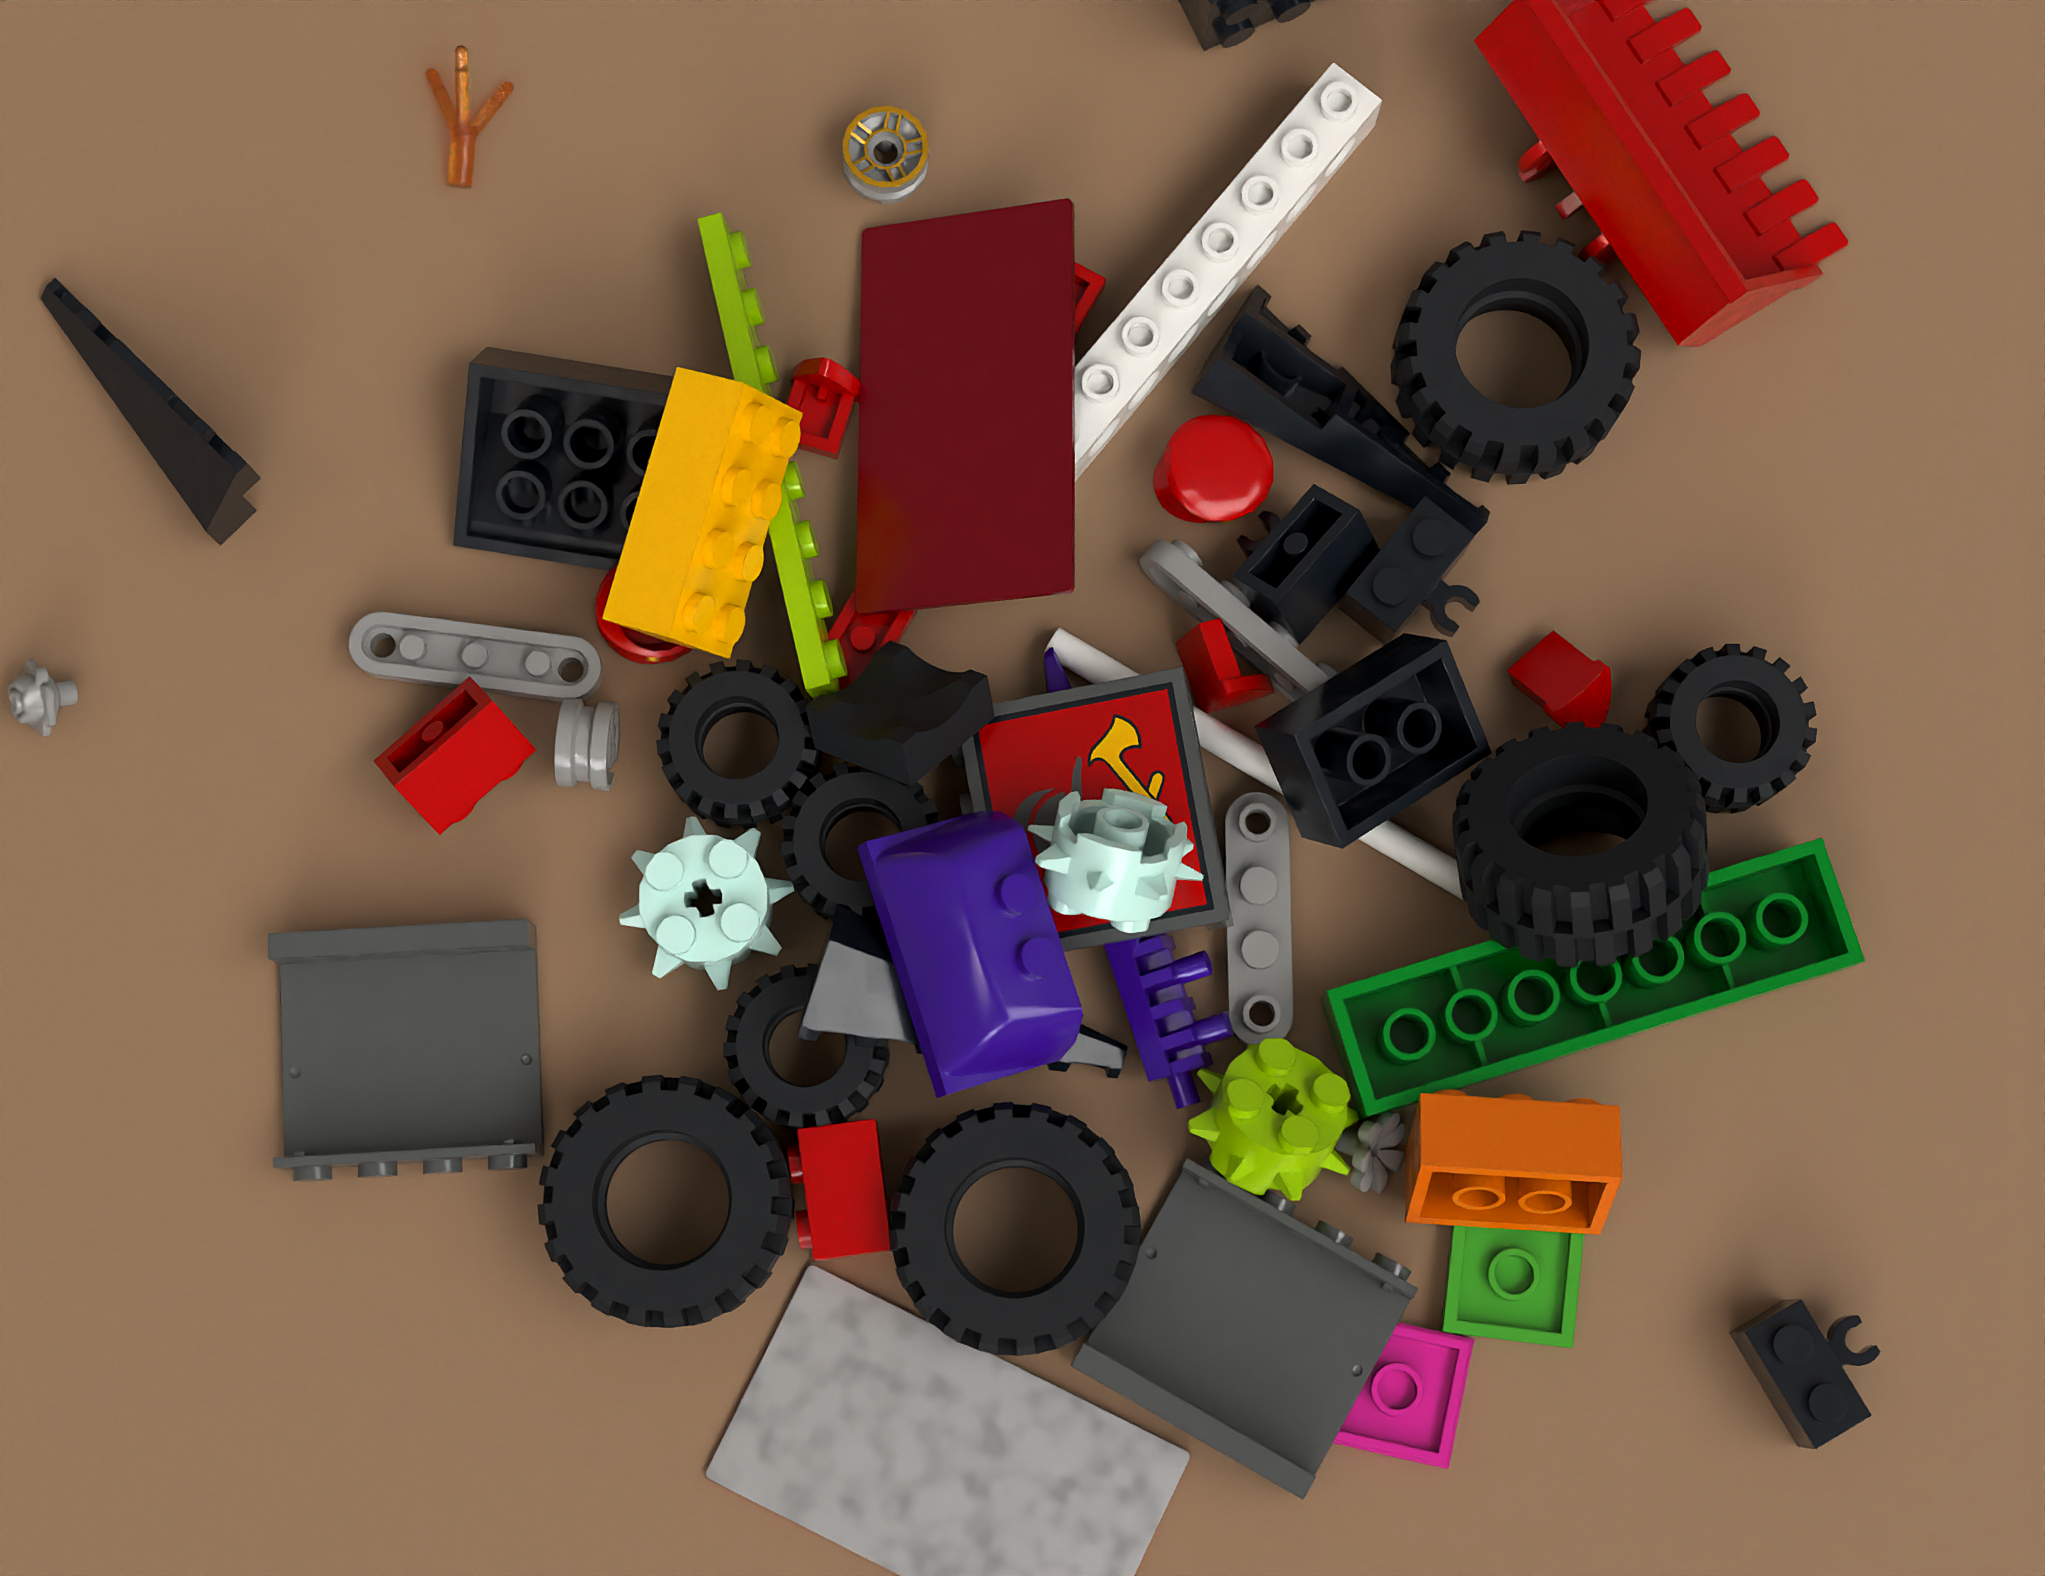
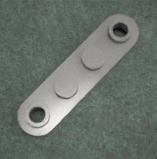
(1261, 645)
(493, 656)
(1261, 915)

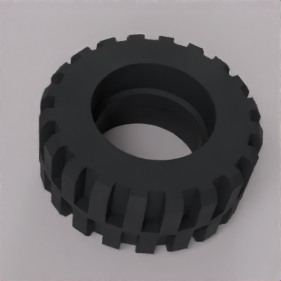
(1528, 280)
(1592, 902)
(579, 1184)
(926, 1210)

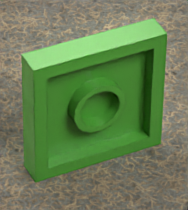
(1512, 1285)

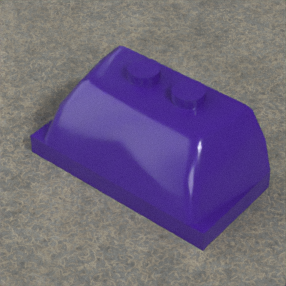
(974, 948)

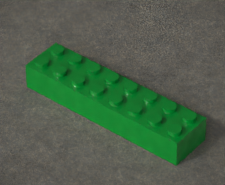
(1500, 1013)

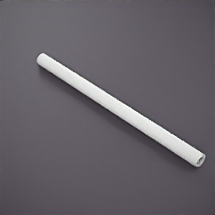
(1252, 760)

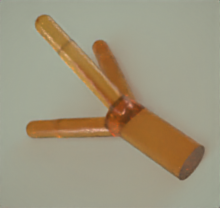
(462, 134)

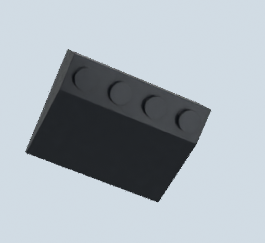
(554, 456)

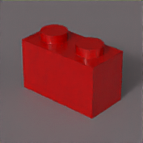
(454, 756)
(842, 1190)

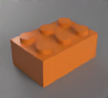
(1512, 1162)

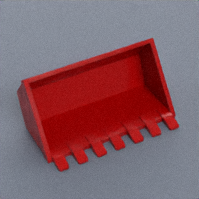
(1656, 159)

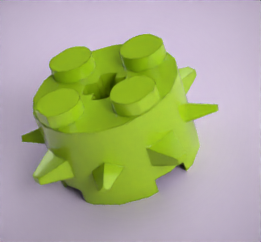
(1274, 1119)

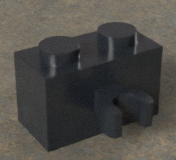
(1305, 561)
(1411, 574)
(1805, 1370)

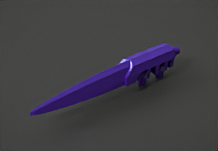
(1154, 989)

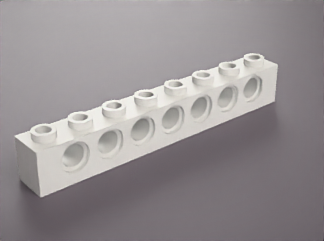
(1218, 256)

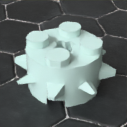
(1114, 858)
(681, 931)

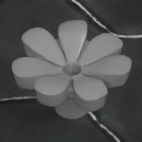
(1373, 1151)

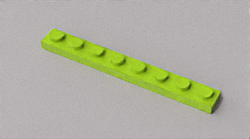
(791, 538)

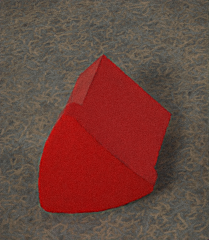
(827, 400)
(1214, 670)
(1564, 682)

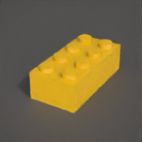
(703, 513)

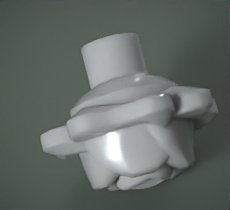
(38, 697)

